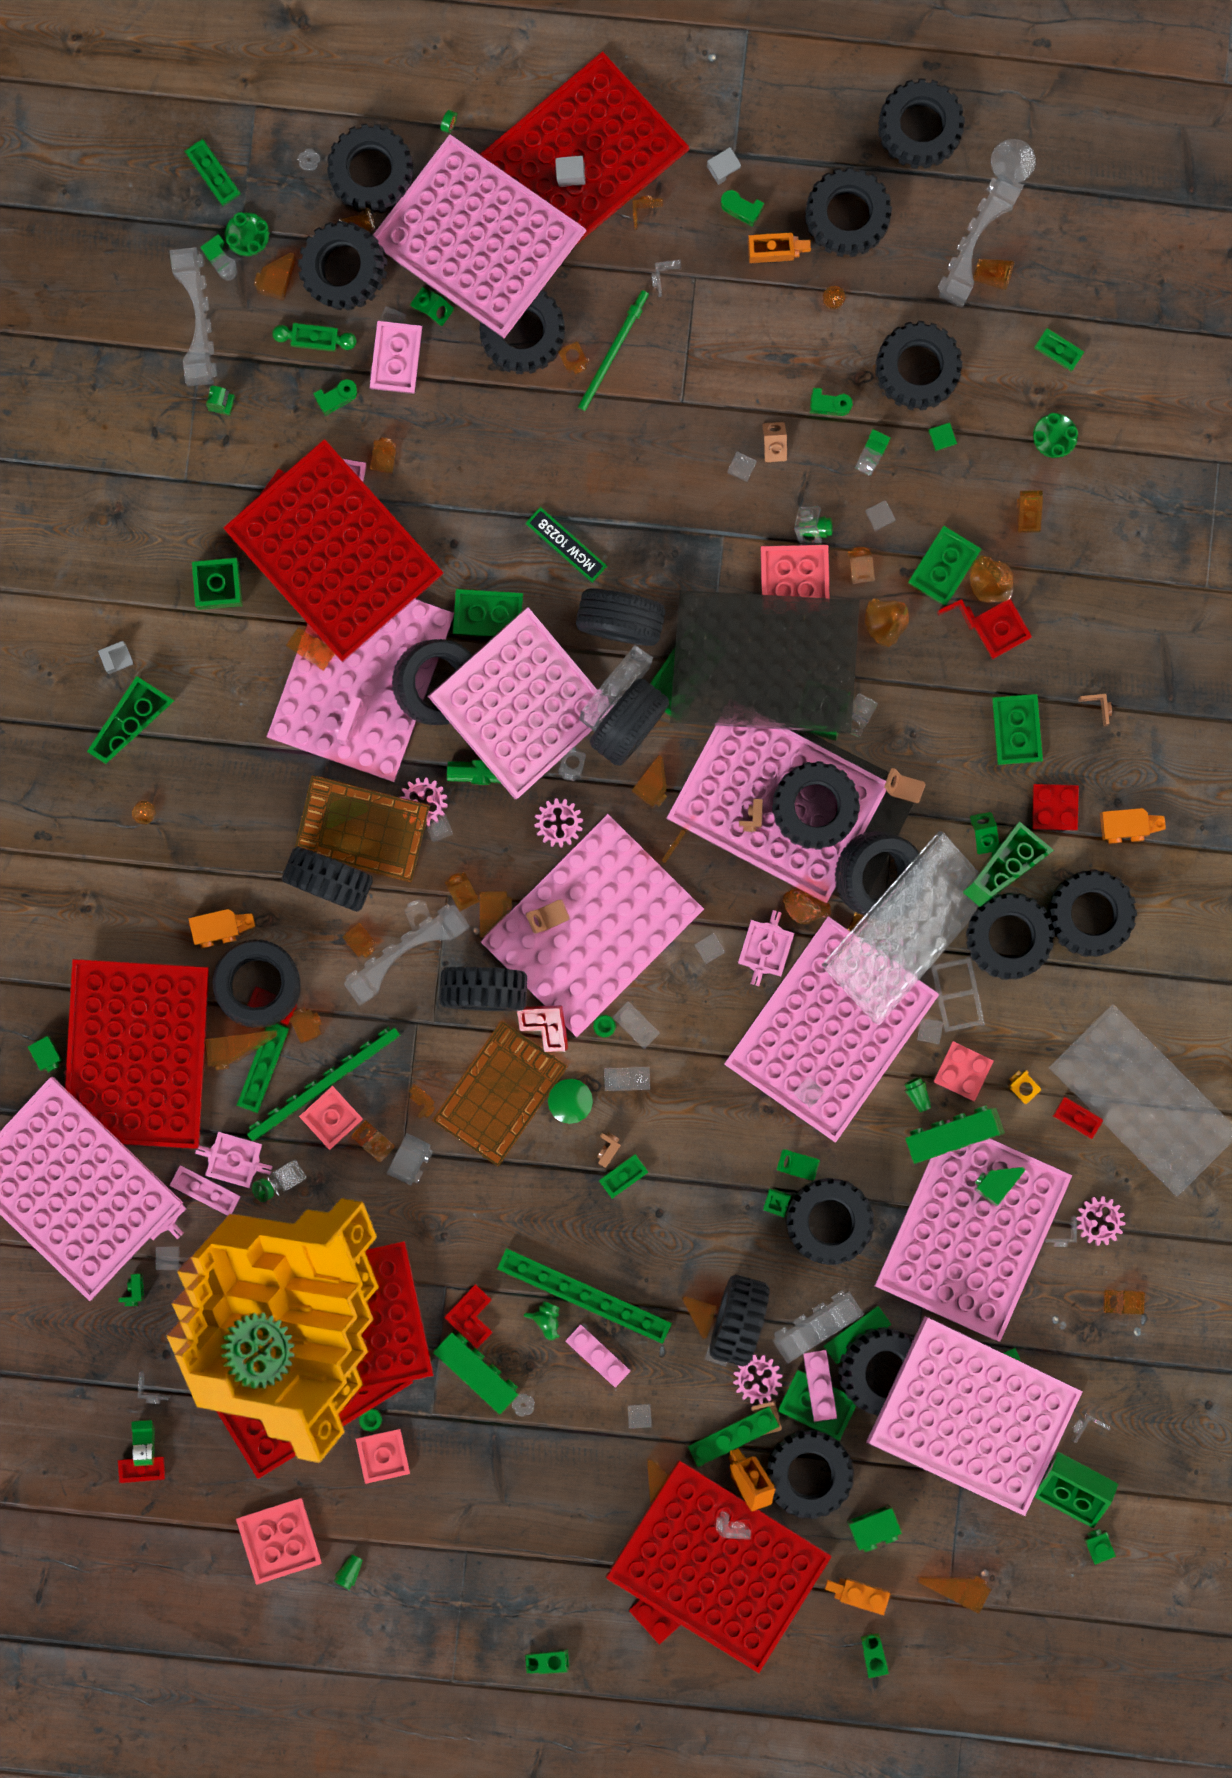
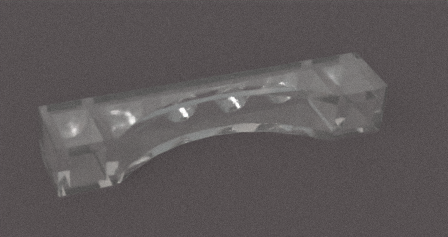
(1001, 200)
(197, 362)
(367, 982)

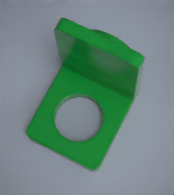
(429, 303)
(985, 834)
(798, 1165)

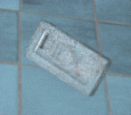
(636, 1025)
(627, 1079)

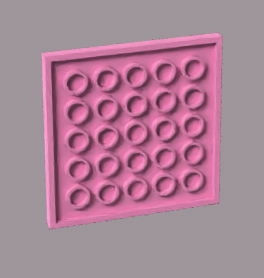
(518, 702)

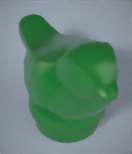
(546, 1320)

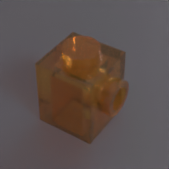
(306, 1025)

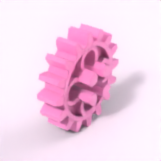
(436, 799)
(550, 833)
(1103, 1234)
(770, 1382)

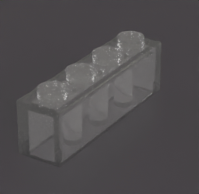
(628, 671)
(818, 1326)

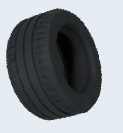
(620, 617)
(407, 668)
(629, 722)
(854, 859)
(253, 951)

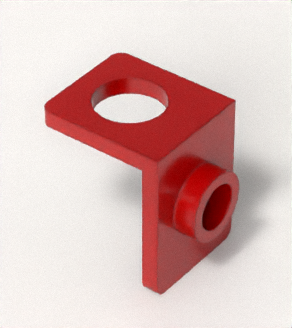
(966, 612)

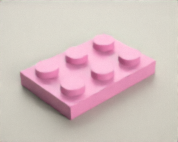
(396, 357)

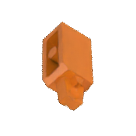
(776, 247)
(1129, 824)
(219, 926)
(751, 1480)
(859, 1594)

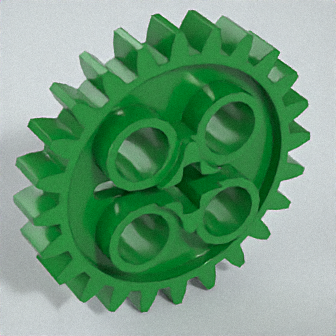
(246, 1333)

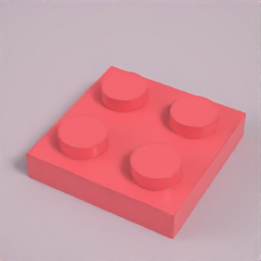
(963, 1071)
(331, 1117)
(382, 1456)

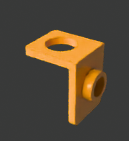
(1019, 1078)

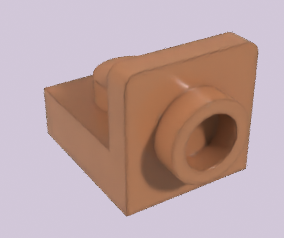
(754, 812)
(608, 1153)

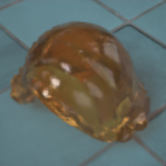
(991, 580)
(886, 620)
(804, 907)

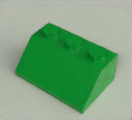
(1076, 1490)

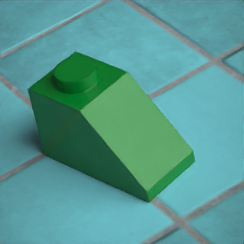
(997, 1183)

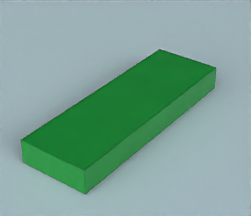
(212, 172)
(872, 1319)

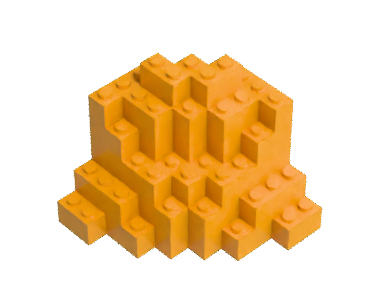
(313, 1282)

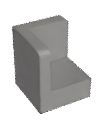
(723, 165)
(570, 171)
(115, 657)

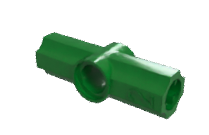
(473, 772)

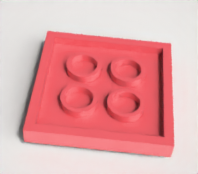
(795, 571)
(279, 1541)

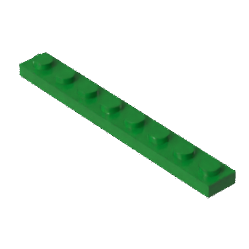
(331, 1077)
(584, 1296)

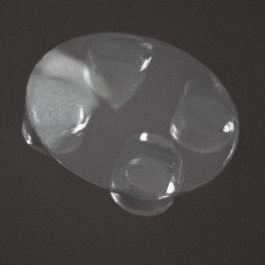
(1013, 159)

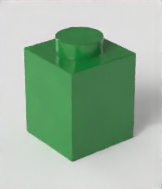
(45, 1054)

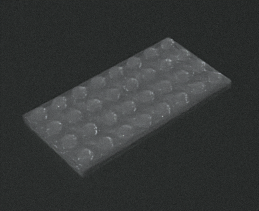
(905, 929)
(1144, 1100)

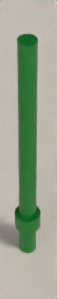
(633, 313)

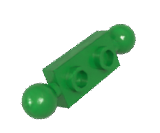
(314, 337)

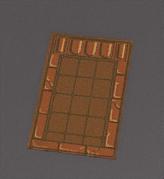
(363, 827)
(499, 1093)

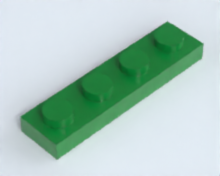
(734, 1436)

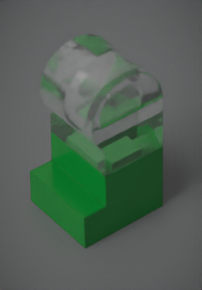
(222, 264)
(872, 452)

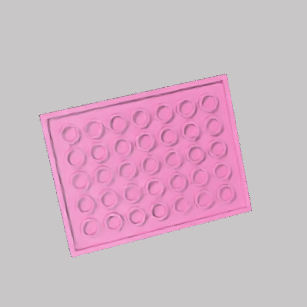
(478, 236)
(316, 698)
(748, 766)
(620, 920)
(823, 1034)
(77, 1189)
(962, 1251)
(974, 1416)

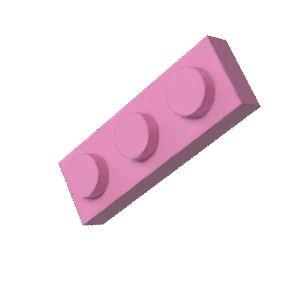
(205, 1190)
(597, 1356)
(819, 1385)

